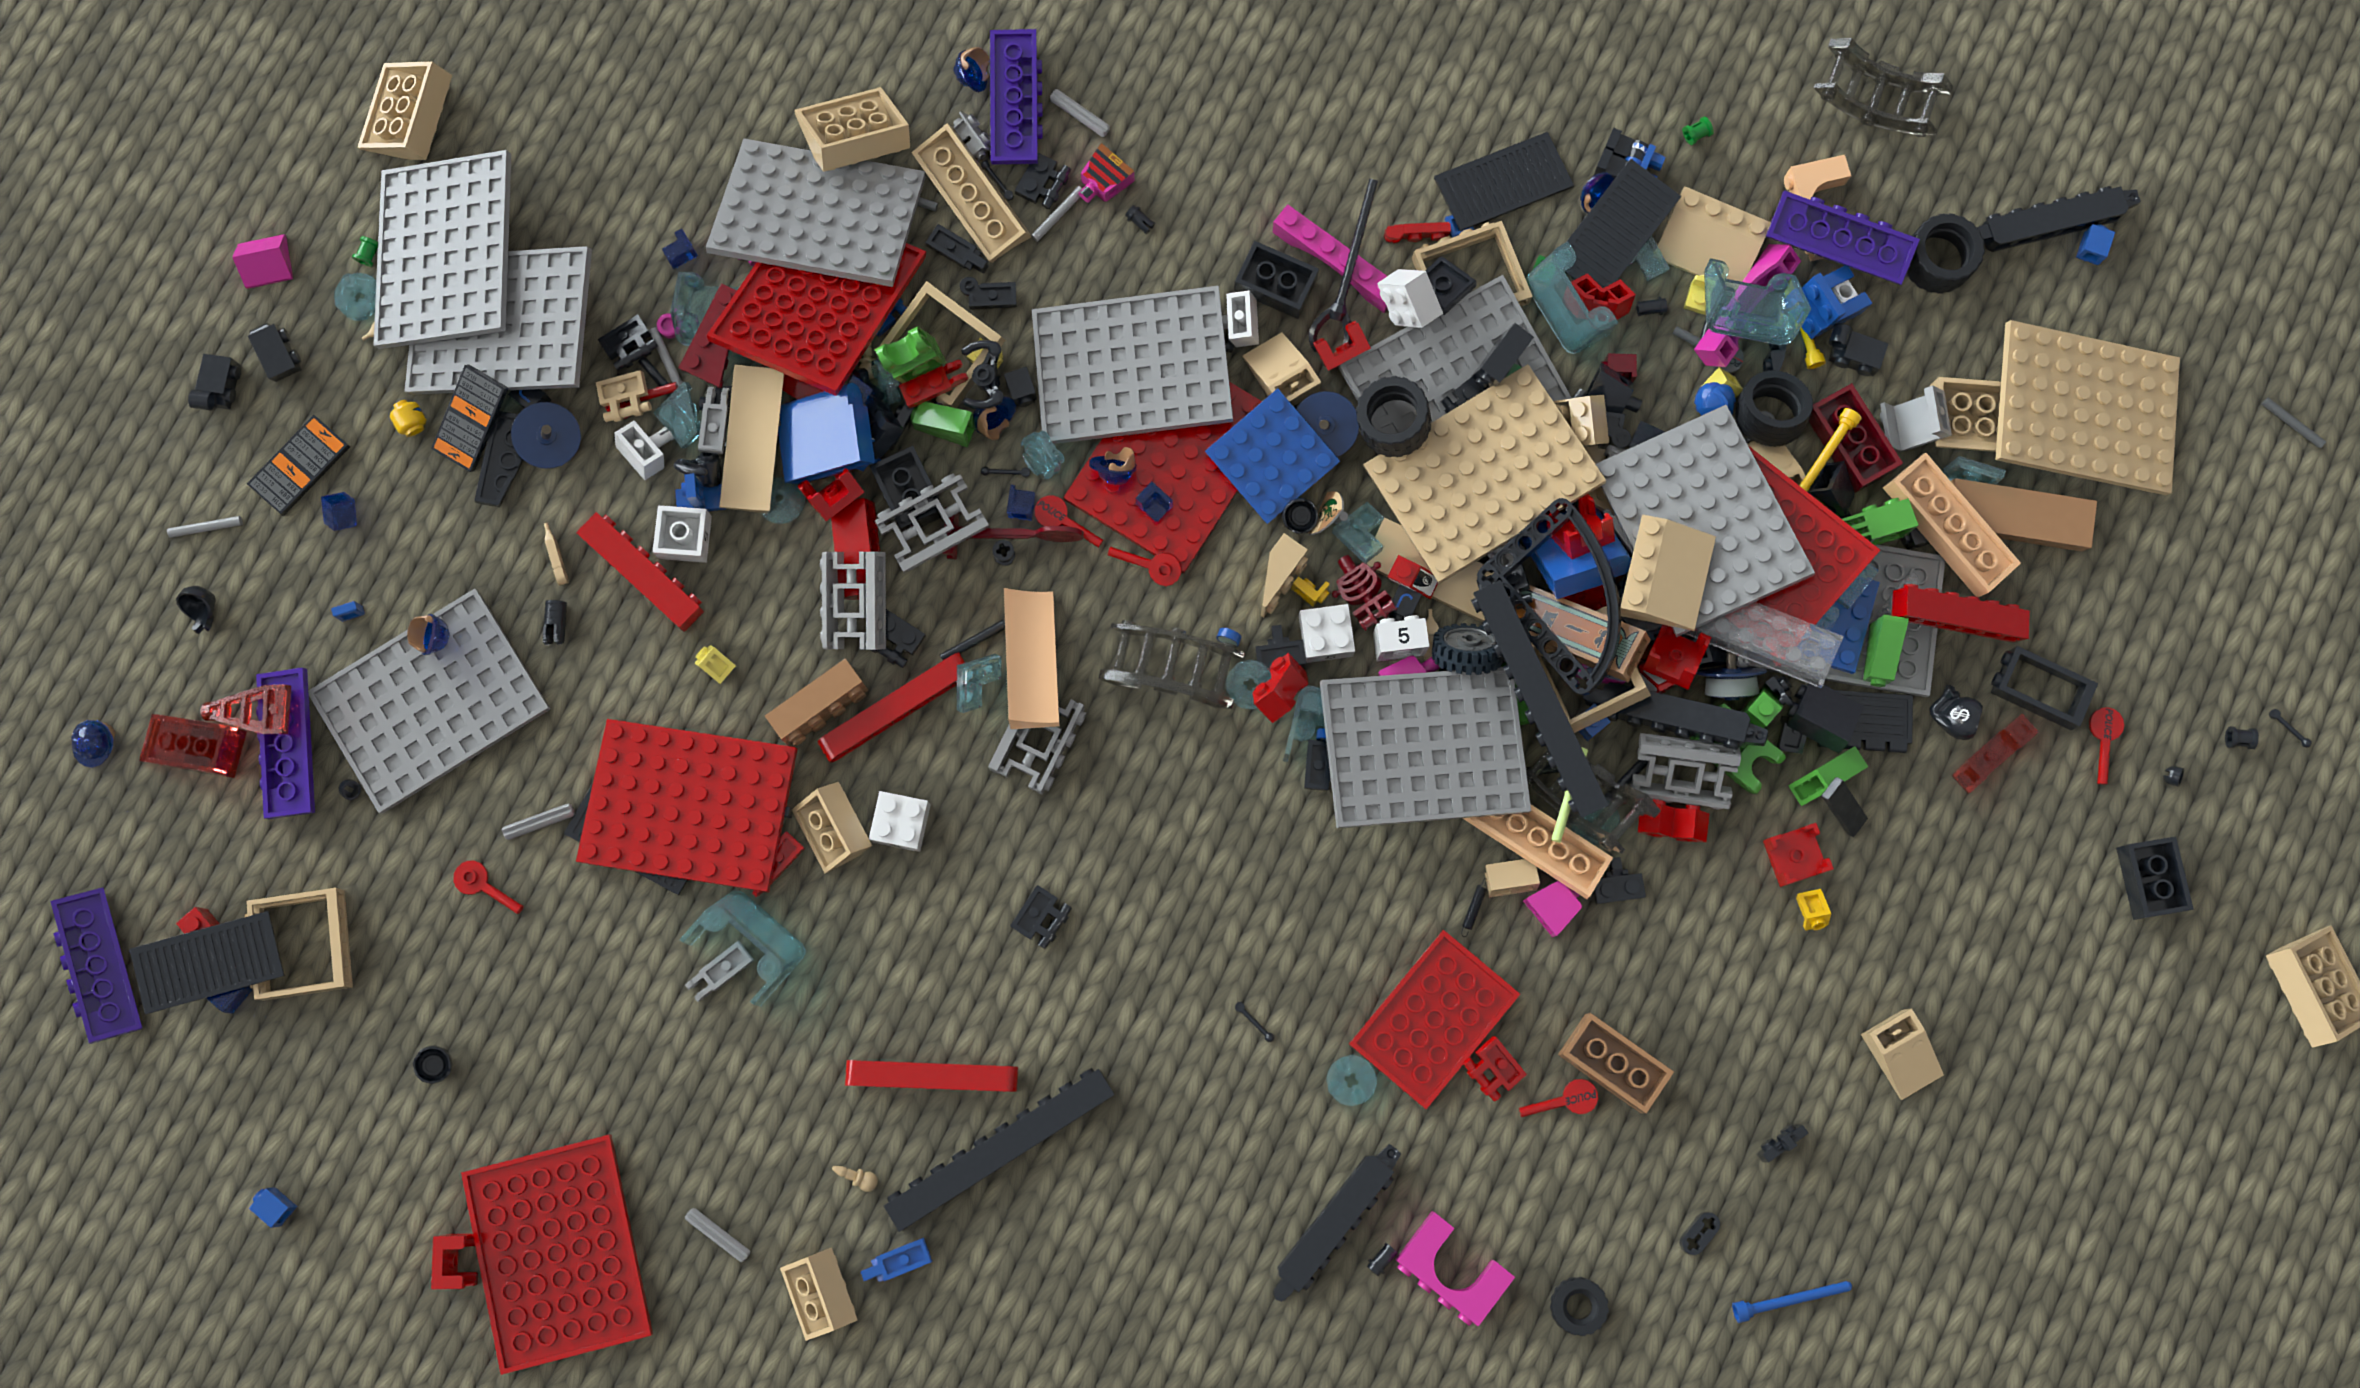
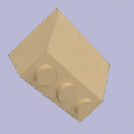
(831, 827)
(818, 1294)

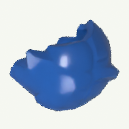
(1714, 396)

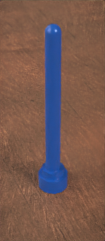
(1745, 1311)

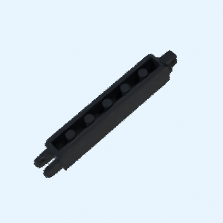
(2057, 218)
(1684, 718)
(1334, 1221)

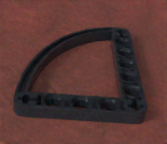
(1531, 617)

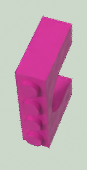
(1473, 1301)

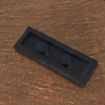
(1844, 807)

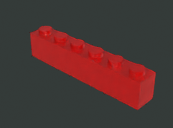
(641, 572)
(1961, 613)

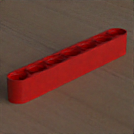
(891, 709)
(931, 1076)

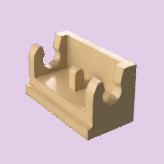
(1511, 878)

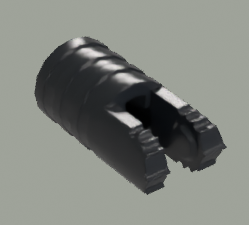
(554, 622)

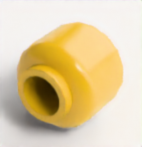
(408, 418)

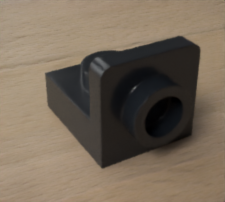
(1790, 739)

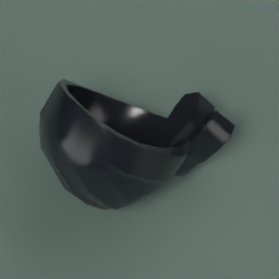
(197, 605)

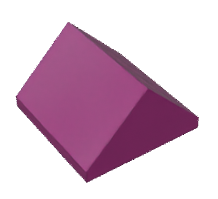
(263, 261)

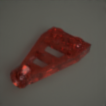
(275, 709)

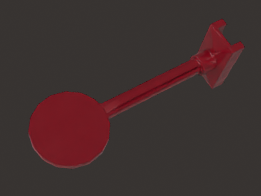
(1047, 533)

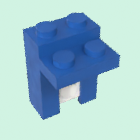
(1832, 301)

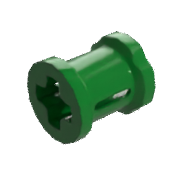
(1698, 130)
(366, 251)

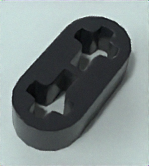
(1704, 1237)

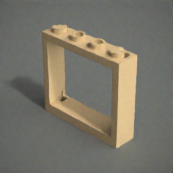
(1471, 237)
(925, 292)
(1606, 709)
(338, 940)

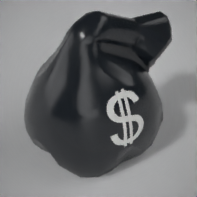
(1957, 714)

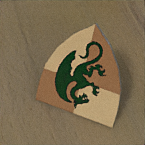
(1330, 512)

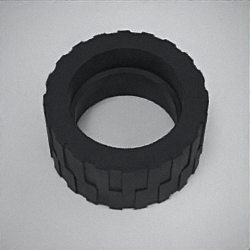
(1963, 236)
(1387, 390)

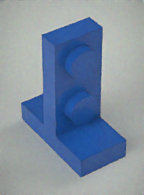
(695, 495)

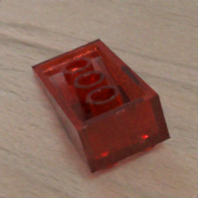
(193, 745)

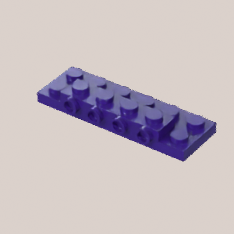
(1015, 97)
(1842, 237)
(287, 758)
(95, 965)

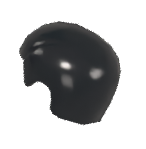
(1300, 515)
(432, 1064)

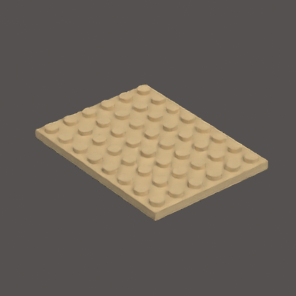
(2087, 408)
(1485, 474)

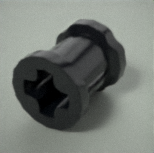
(998, 546)
(2242, 738)

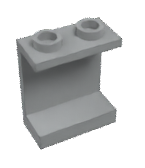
(1917, 420)

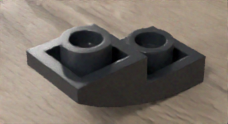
(1775, 357)

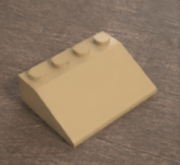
(405, 110)
(853, 129)
(1711, 229)
(1971, 413)
(1667, 573)
(2319, 986)

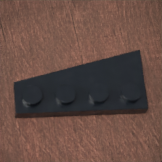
(499, 463)

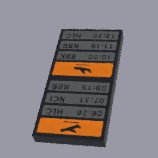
(469, 418)
(298, 465)

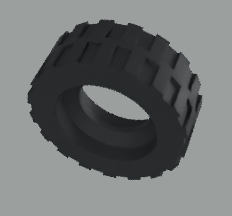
(1565, 1320)

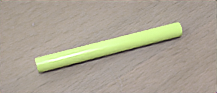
(1563, 814)

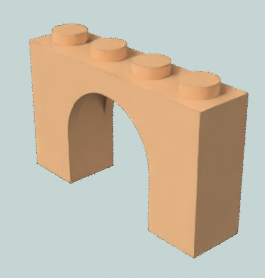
(1817, 176)

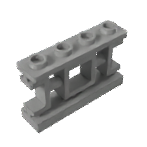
(940, 538)
(871, 600)
(1055, 747)
(1686, 753)

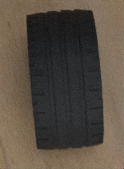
(1784, 388)

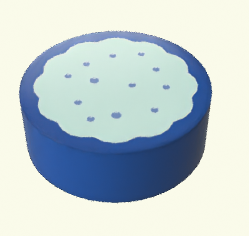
(1228, 635)

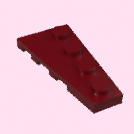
(703, 357)

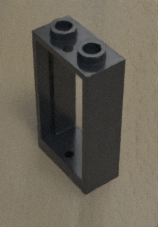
(2080, 703)

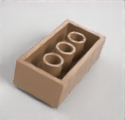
(817, 703)
(1616, 1063)

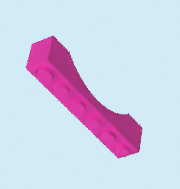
(1309, 237)
(1719, 349)

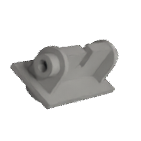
(968, 127)

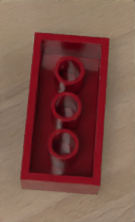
(1862, 448)

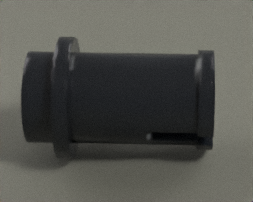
(1139, 218)
(1651, 306)
(1382, 1259)

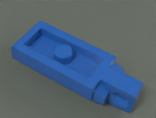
(898, 1261)

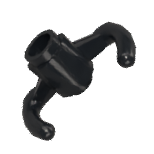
(985, 374)
(705, 466)

